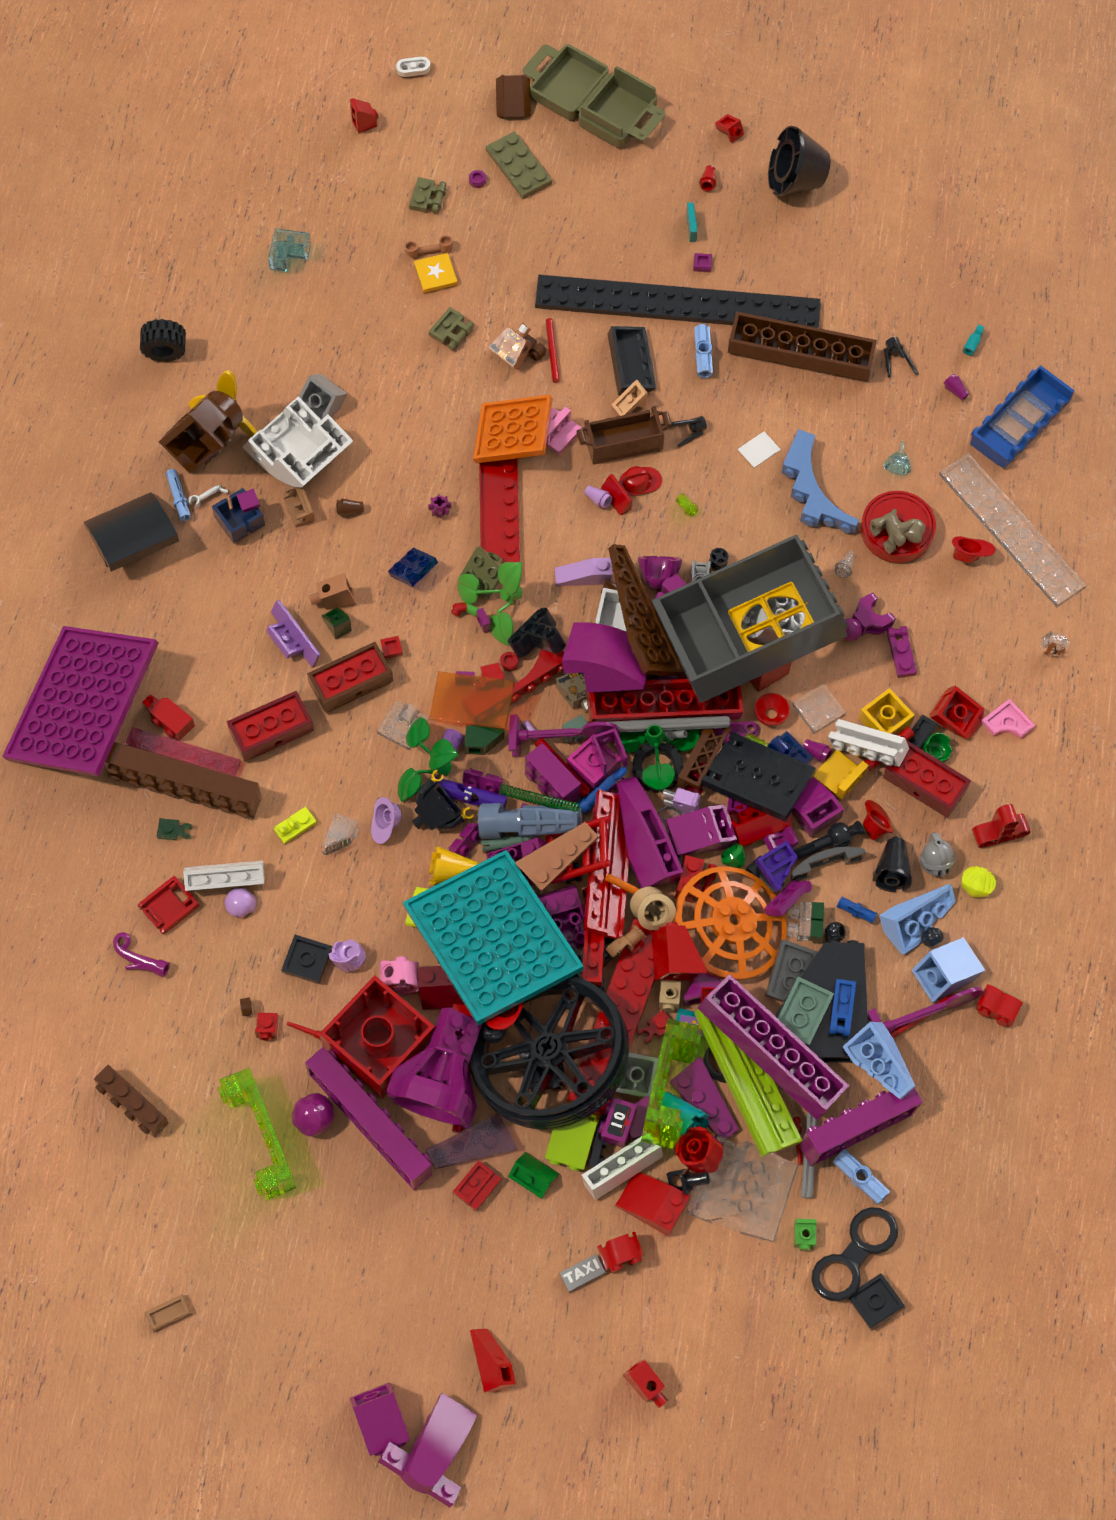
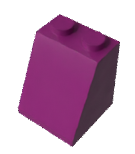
(379, 1419)

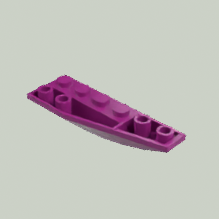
(646, 837)

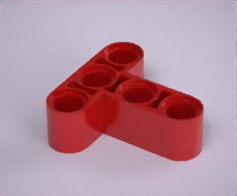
(1004, 827)

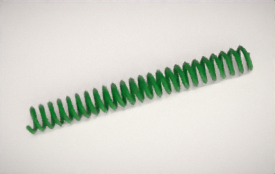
(536, 802)

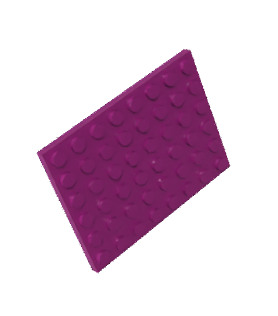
(80, 700)

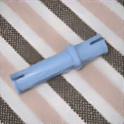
(180, 501)

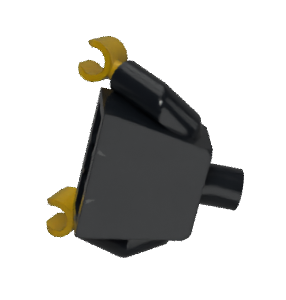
(437, 808)

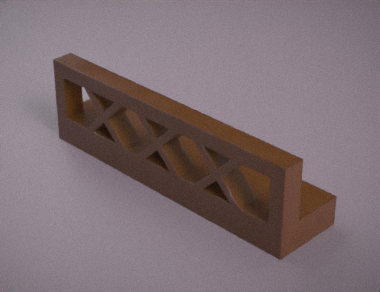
(700, 751)

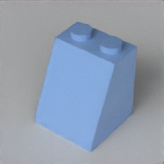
(947, 969)

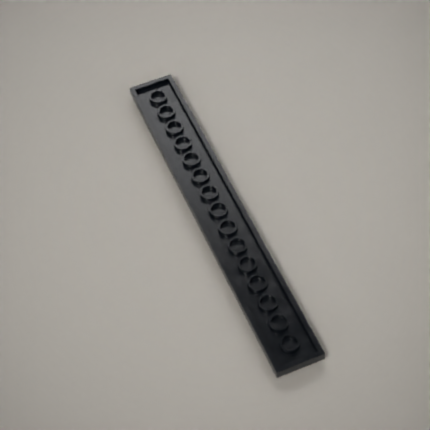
(669, 301)

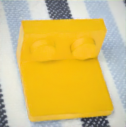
(840, 774)

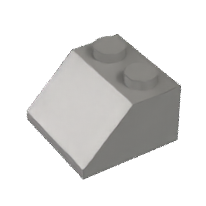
(322, 395)

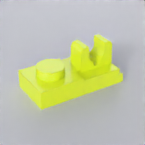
(295, 825)

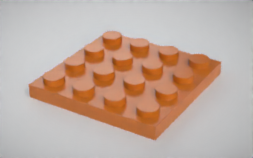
(513, 429)

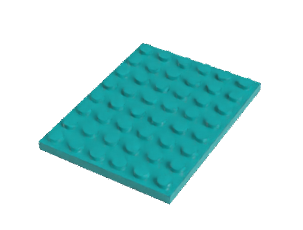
(492, 937)

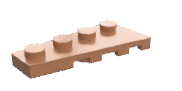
(553, 858)

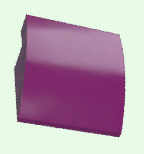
(603, 657)

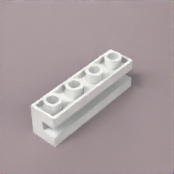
(869, 743)
(223, 875)

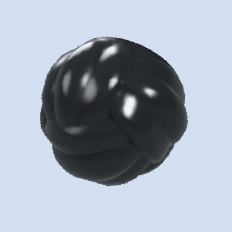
(835, 931)
(932, 936)
(492, 1035)

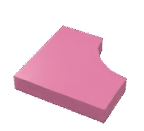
(1008, 719)

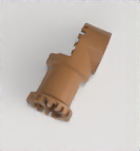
(627, 941)

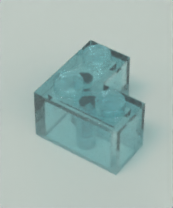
(287, 245)

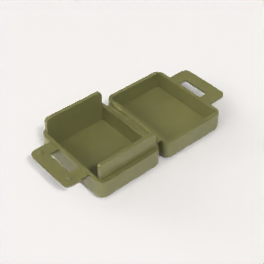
(606, 103)

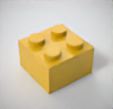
(886, 714)

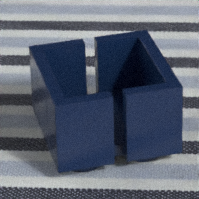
(234, 521)

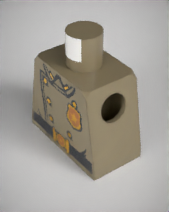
(573, 690)

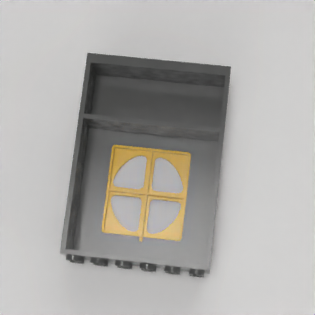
(708, 615)

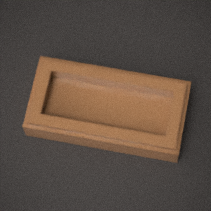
(168, 1313)

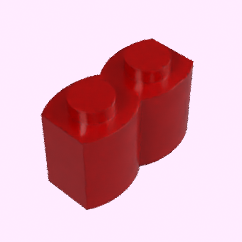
(998, 1005)

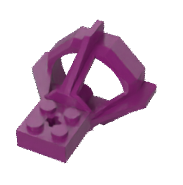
(440, 1064)

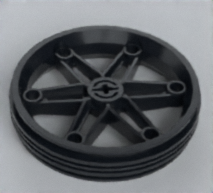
(549, 1052)

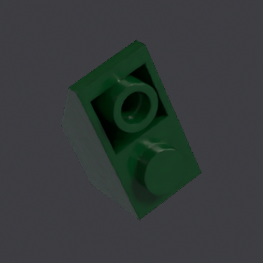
(482, 739)

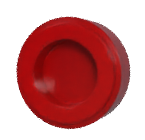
(509, 661)

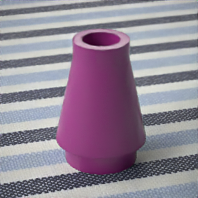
(955, 386)
(819, 751)

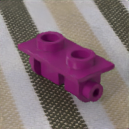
(476, 779)
(470, 838)

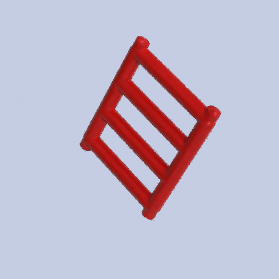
(587, 866)

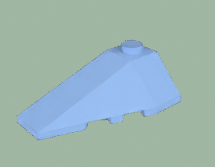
(909, 920)
(879, 1056)

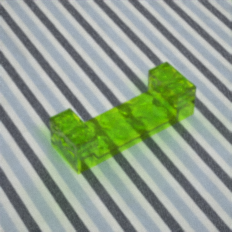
(239, 1089)
(663, 1123)

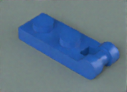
(842, 1006)

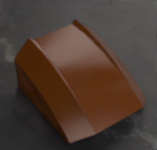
(513, 96)

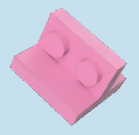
(561, 430)

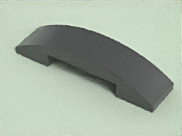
(849, 855)

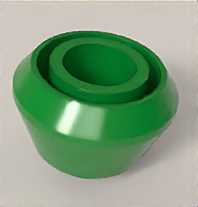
(734, 856)

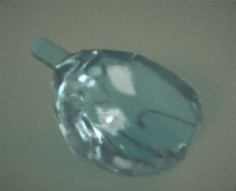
(898, 462)

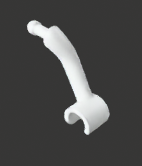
(206, 494)

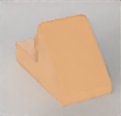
(632, 397)

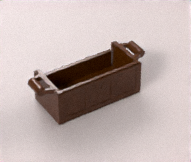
(624, 435)

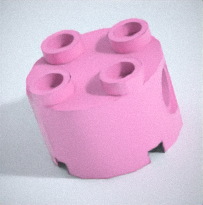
(400, 975)

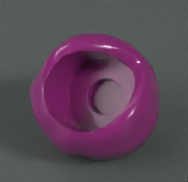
(313, 1114)

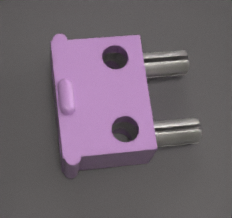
(683, 800)

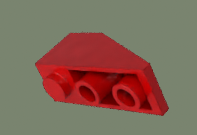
(493, 1364)

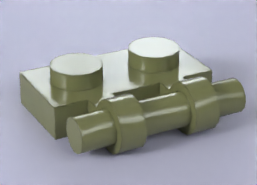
(422, 195)
(447, 325)

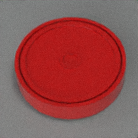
(908, 507)

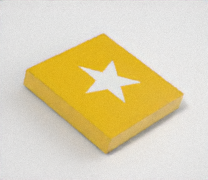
(435, 273)

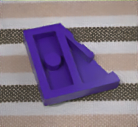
(777, 864)

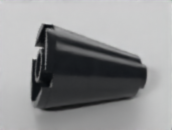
(893, 867)

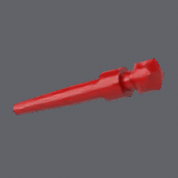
(305, 1029)
(797, 1121)

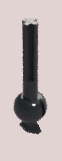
(837, 836)

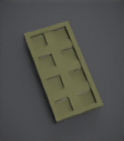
(518, 165)

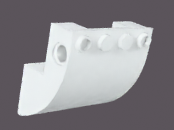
(297, 444)

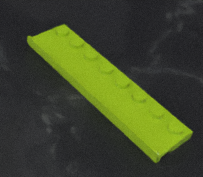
(753, 1092)

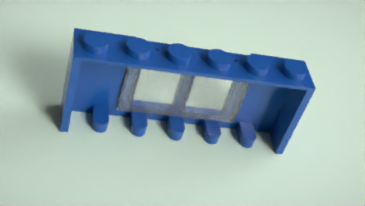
(1021, 416)

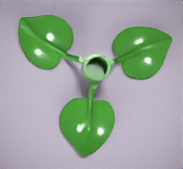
(508, 575)

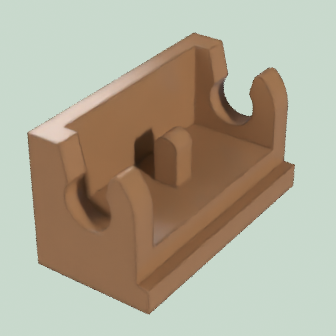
(298, 505)

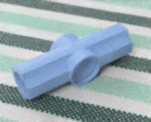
(703, 359)
(871, 1186)

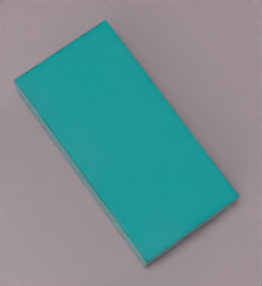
(691, 222)

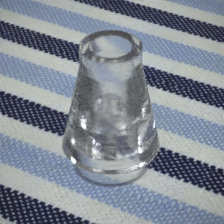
(845, 565)

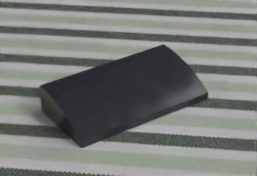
(631, 357)

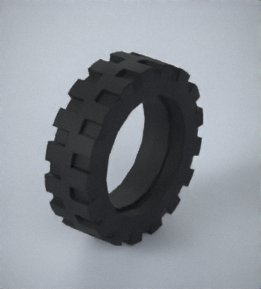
(664, 749)

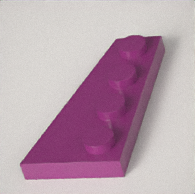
(699, 1090)

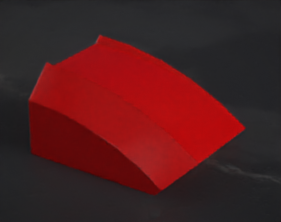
(958, 712)

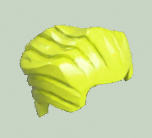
(978, 882)

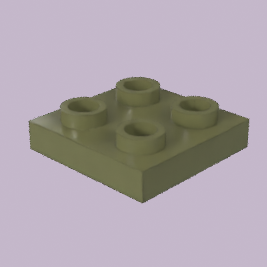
(485, 568)

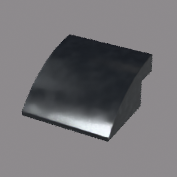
(131, 531)

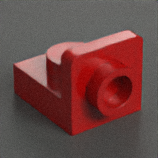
(731, 126)
(266, 1026)

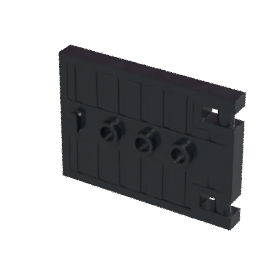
(758, 776)

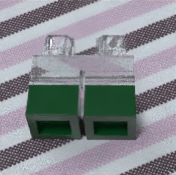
(810, 921)

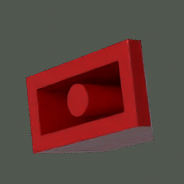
(363, 115)

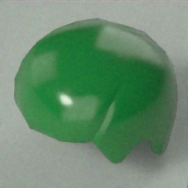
(938, 746)

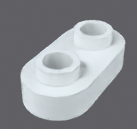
(413, 66)

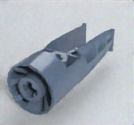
(527, 820)

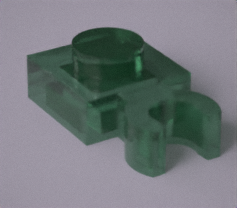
(169, 829)

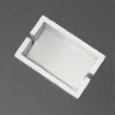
(610, 610)

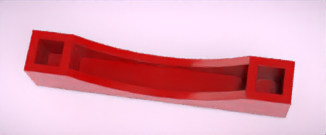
(545, 667)

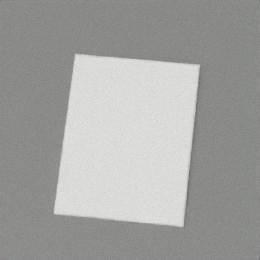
(759, 449)

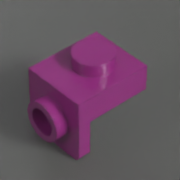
(778, 838)

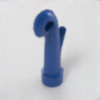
(588, 801)

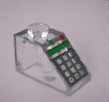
(340, 834)

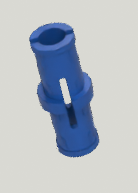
(856, 910)

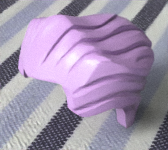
(347, 955)

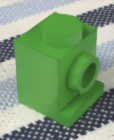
(800, 1241)

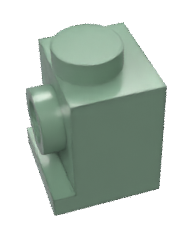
(578, 723)

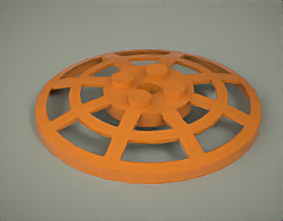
(722, 926)

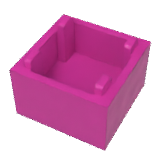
(586, 766)

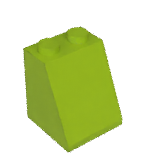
(573, 1143)

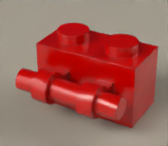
(691, 867)

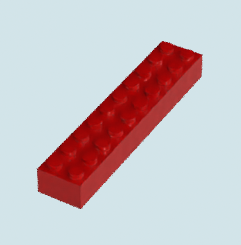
(630, 992)

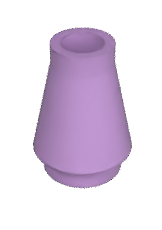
(598, 496)

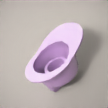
(385, 819)

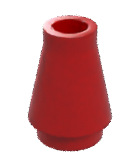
(708, 179)

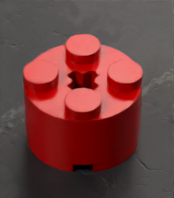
(699, 1150)
(621, 1251)

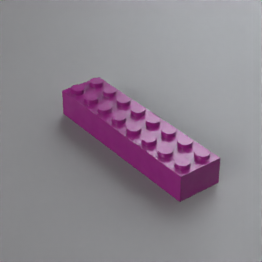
(773, 1046)
(369, 1118)

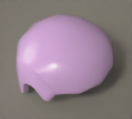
(240, 902)

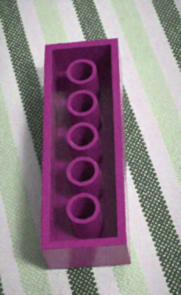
(857, 1125)

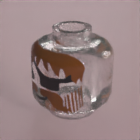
(1055, 643)

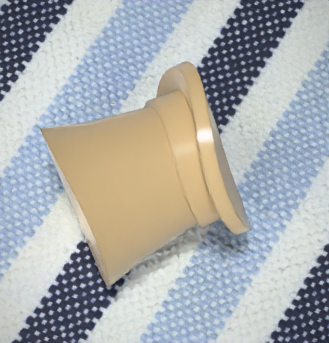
(652, 908)

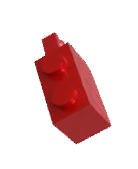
(169, 717)

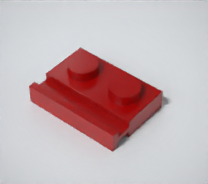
(477, 1185)

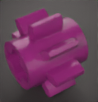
(439, 501)

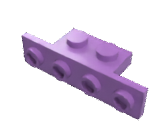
(290, 636)

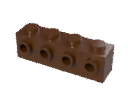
(131, 1101)

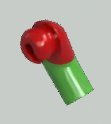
(464, 607)

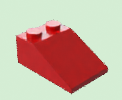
(653, 1202)

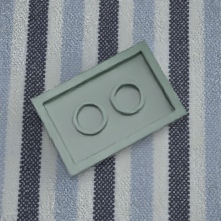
(805, 1009)

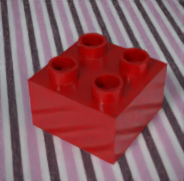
(376, 1034)

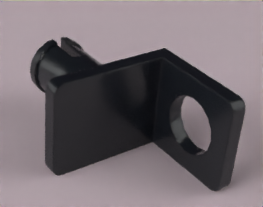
(688, 1180)

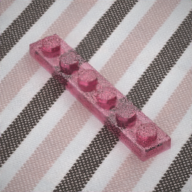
(182, 751)

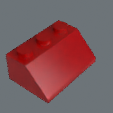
(755, 825)

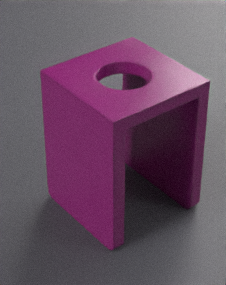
(612, 736)

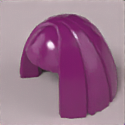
(657, 569)

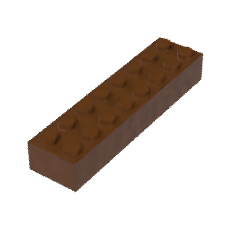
(801, 346)
(183, 780)

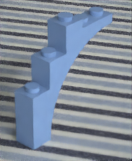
(817, 506)

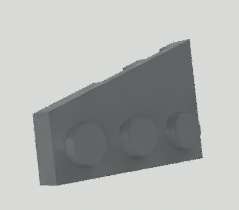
(789, 964)

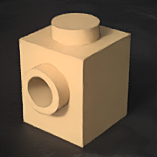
(669, 995)

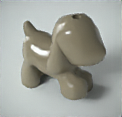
(897, 531)

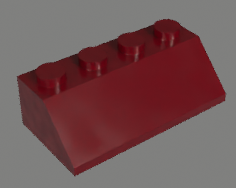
(436, 989)

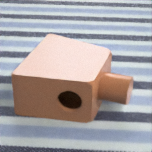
(334, 592)

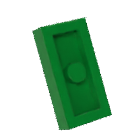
(532, 1174)

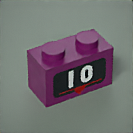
(618, 1122)

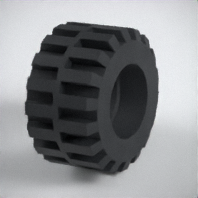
(162, 340)

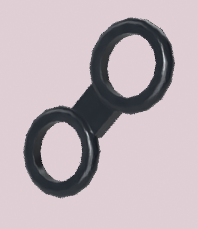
(854, 1254)

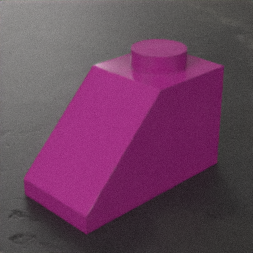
(694, 992)

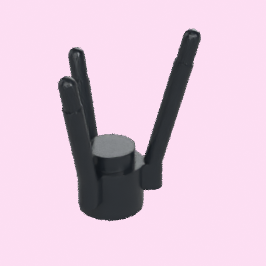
(895, 348)
(696, 424)

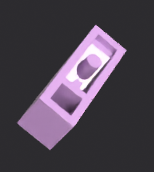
(586, 572)

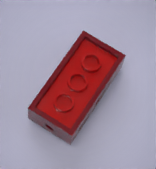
(270, 726)
(928, 780)

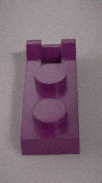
(901, 652)
(787, 898)

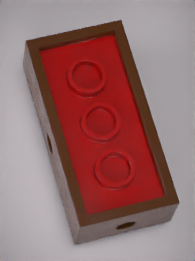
(350, 677)

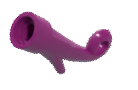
(139, 961)

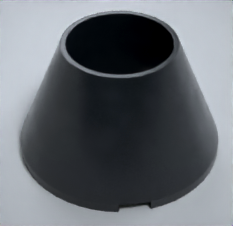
(797, 163)

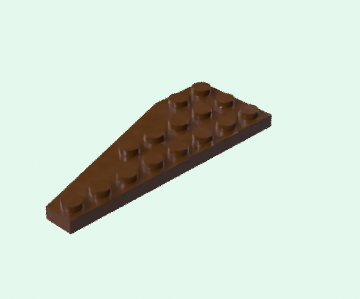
(641, 620)

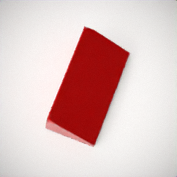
(620, 499)

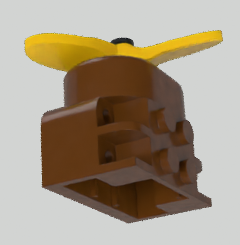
(207, 425)

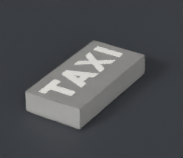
(582, 1273)

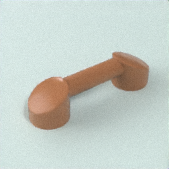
(445, 244)

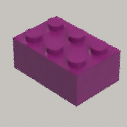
(551, 775)

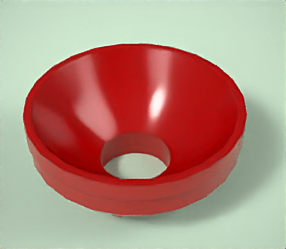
(774, 702)

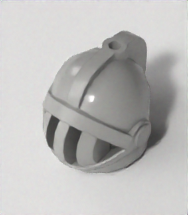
(937, 856)

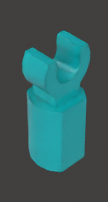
(973, 341)

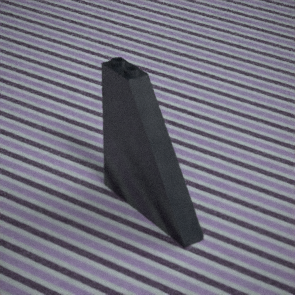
(835, 962)

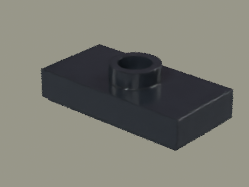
(922, 730)

